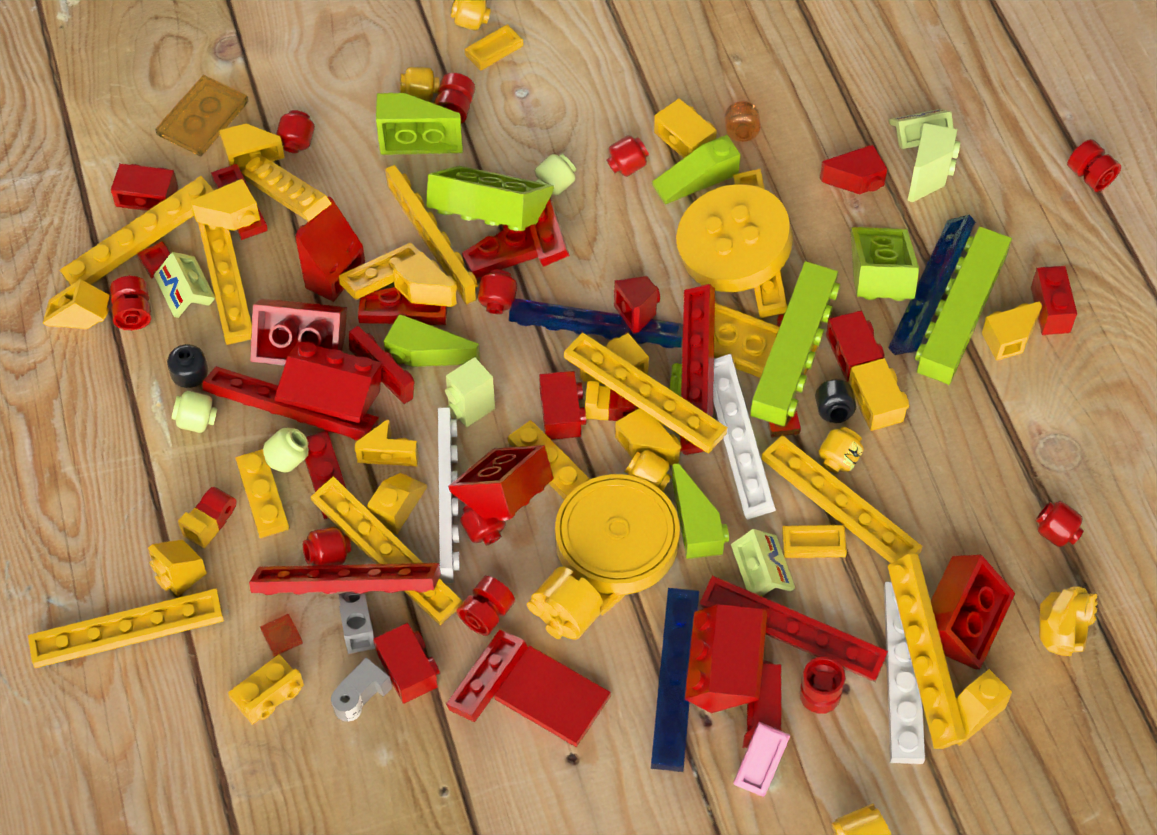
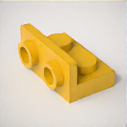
(266, 689)

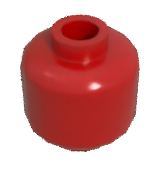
(295, 131)
(627, 155)
(497, 291)
(1059, 524)
(481, 529)
(326, 547)

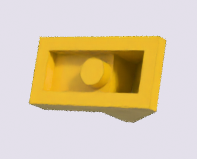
(380, 449)

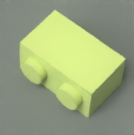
(470, 392)

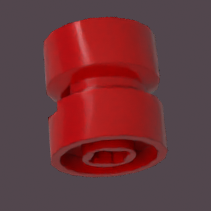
(456, 94)
(1093, 164)
(130, 303)
(484, 608)
(822, 685)

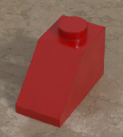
(855, 171)
(636, 301)

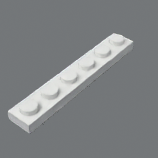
(740, 440)
(447, 504)
(904, 698)

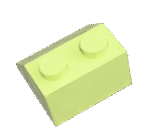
(933, 160)

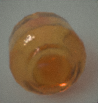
(742, 121)

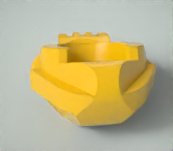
(1066, 620)

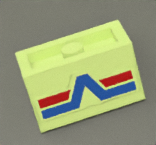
(910, 127)
(183, 283)
(762, 562)

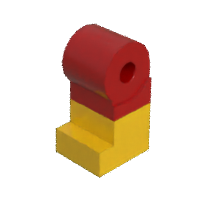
(605, 403)
(207, 516)

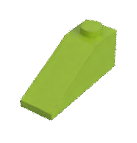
(699, 170)
(426, 345)
(698, 518)

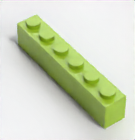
(963, 306)
(794, 344)

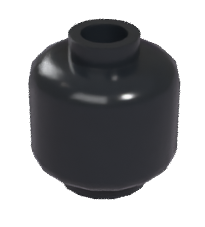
(187, 366)
(835, 401)

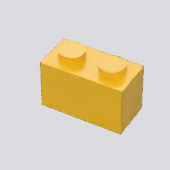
(683, 128)
(878, 394)

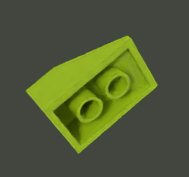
(416, 126)
(883, 263)

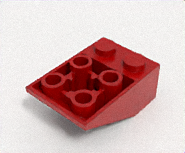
(327, 250)

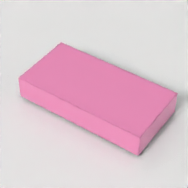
(761, 759)

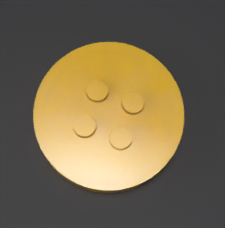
(734, 237)
(617, 533)

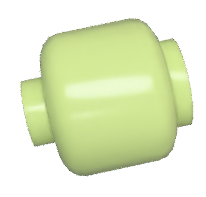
(556, 171)
(194, 411)
(286, 449)

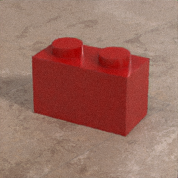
(142, 186)
(1054, 292)
(853, 341)
(560, 405)
(406, 662)

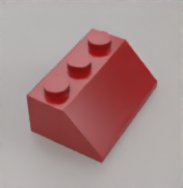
(281, 324)
(329, 381)
(504, 481)
(970, 608)
(726, 657)

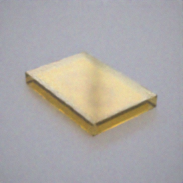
(201, 114)

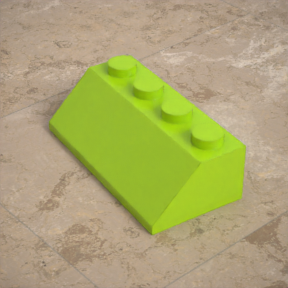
(487, 196)

